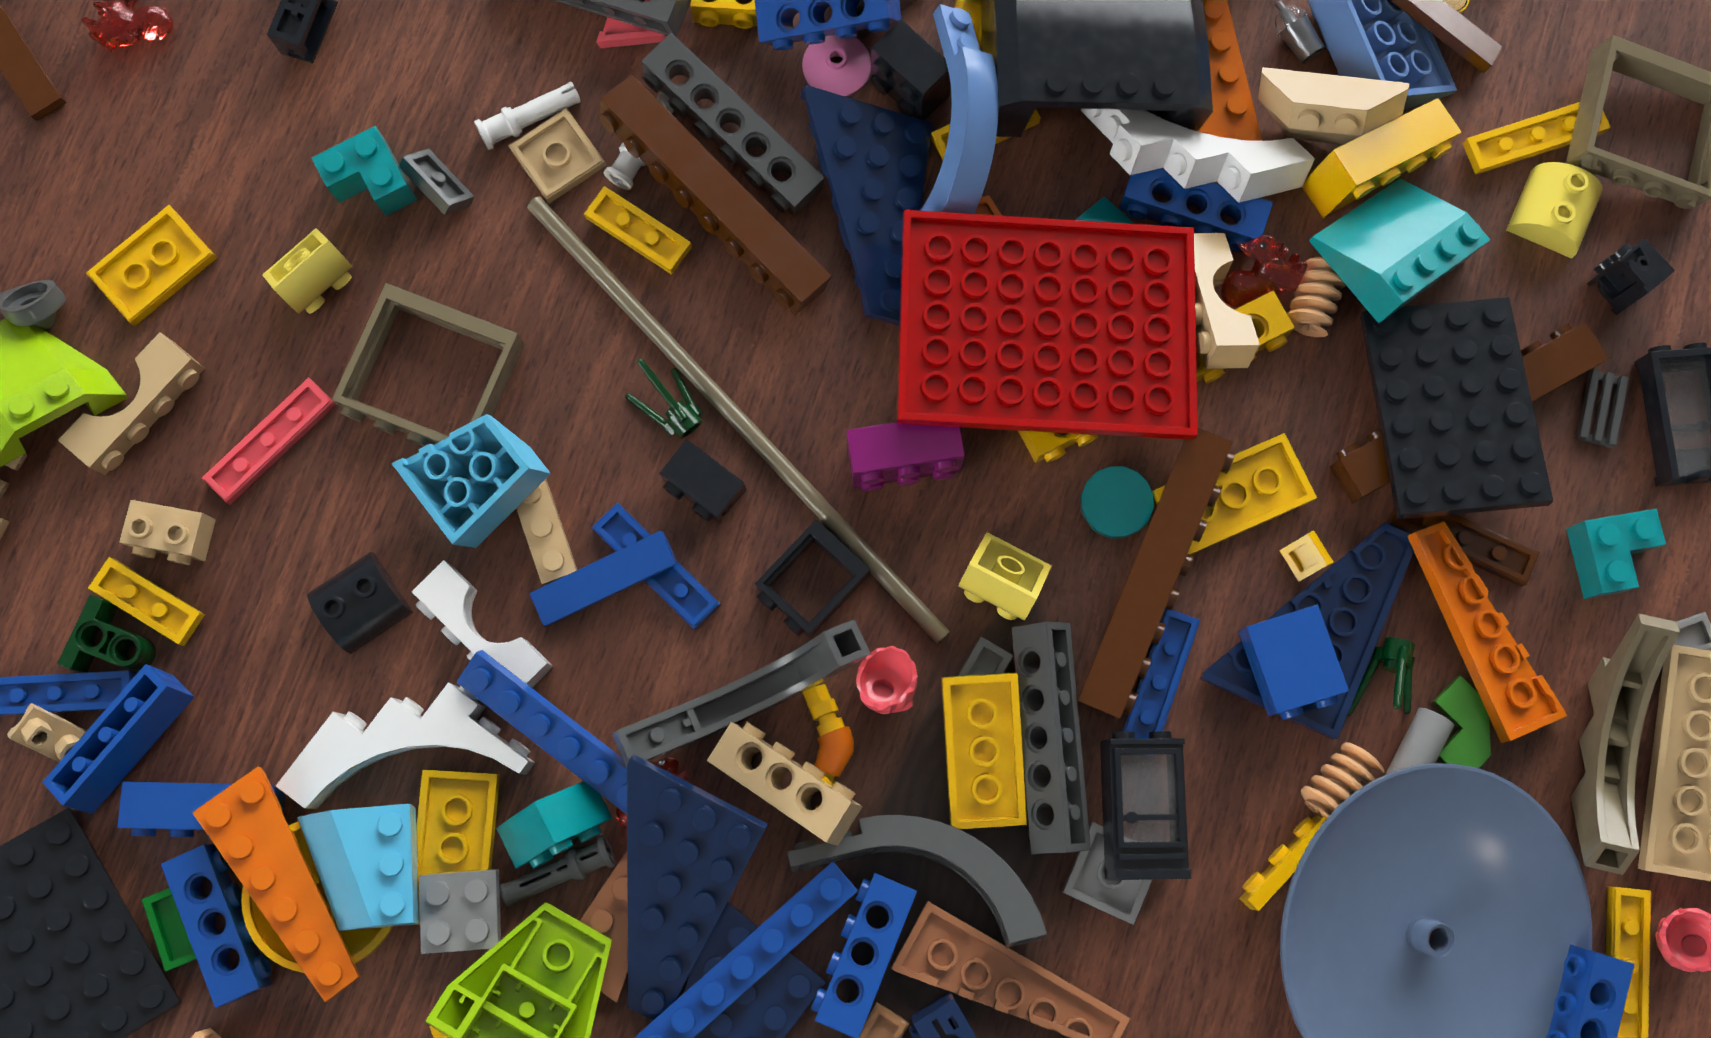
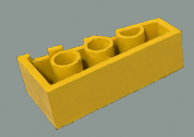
(1380, 157)

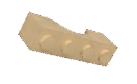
(1223, 334)
(163, 377)

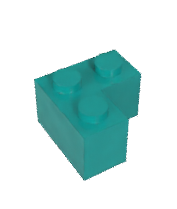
(365, 164)
(1605, 548)
(551, 824)

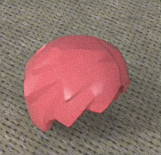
(887, 680)
(1686, 939)

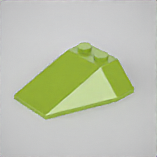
(44, 381)
(530, 984)

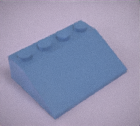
(1383, 44)

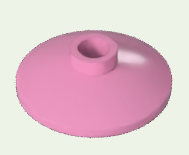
(839, 78)

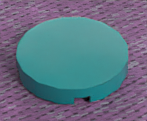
(1116, 502)

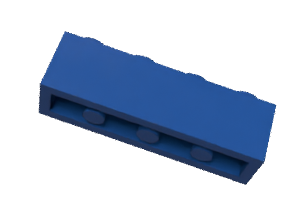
(118, 739)
(168, 806)

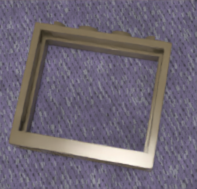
(1660, 72)
(374, 336)

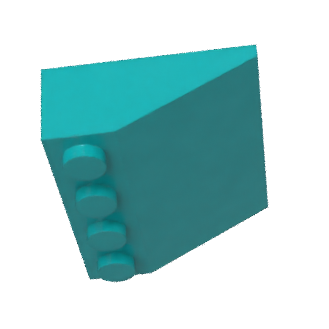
(1398, 246)

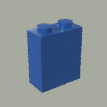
(1294, 662)

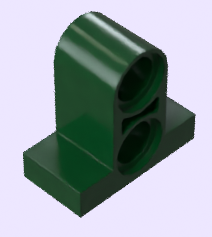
(114, 645)

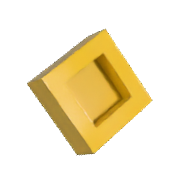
(1306, 556)

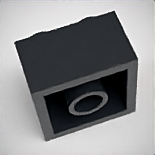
(909, 71)

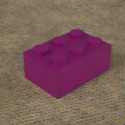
(902, 454)

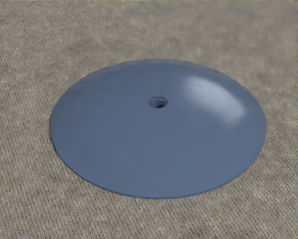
(1443, 858)

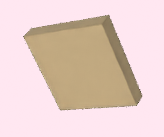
(557, 155)

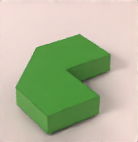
(1466, 710)

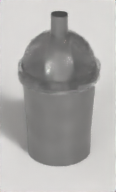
(1297, 32)

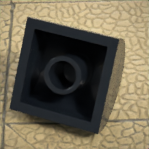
(358, 603)

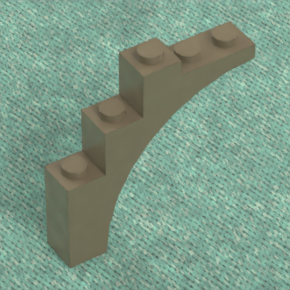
(1610, 744)

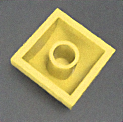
(1556, 207)
(309, 272)
(1004, 577)

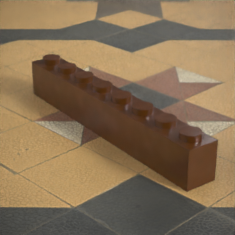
(712, 195)
(1546, 369)
(1155, 572)

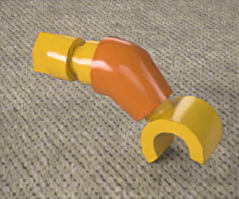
(835, 739)

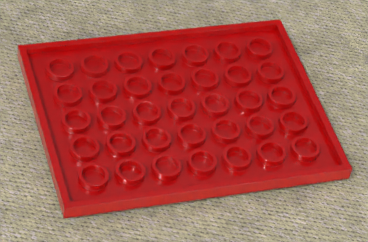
(1047, 325)

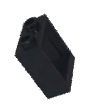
(837, 552)

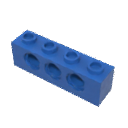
(777, 17)
(1211, 198)
(896, 902)
(198, 915)
(1590, 995)

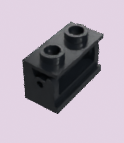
(301, 26)
(1630, 274)
(702, 482)

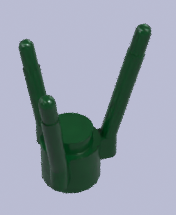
(681, 418)
(1398, 659)

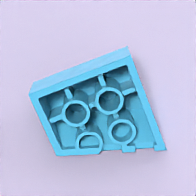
(473, 479)
(366, 864)

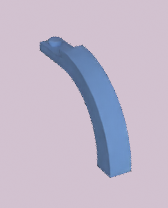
(972, 115)

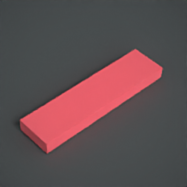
(269, 441)

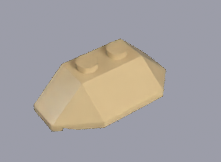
(1329, 105)

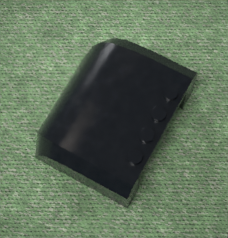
(1099, 58)

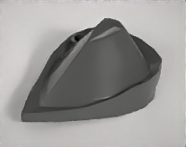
(32, 304)

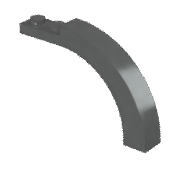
(746, 697)
(947, 845)

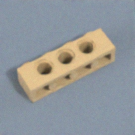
(734, 757)

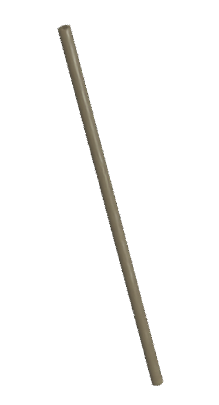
(738, 420)

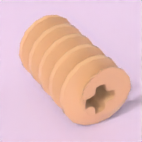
(1313, 298)
(1340, 779)

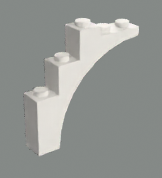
(1197, 158)
(345, 747)

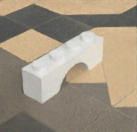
(451, 599)

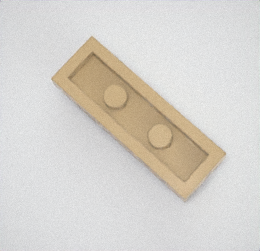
(546, 535)

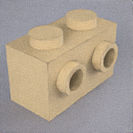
(167, 531)

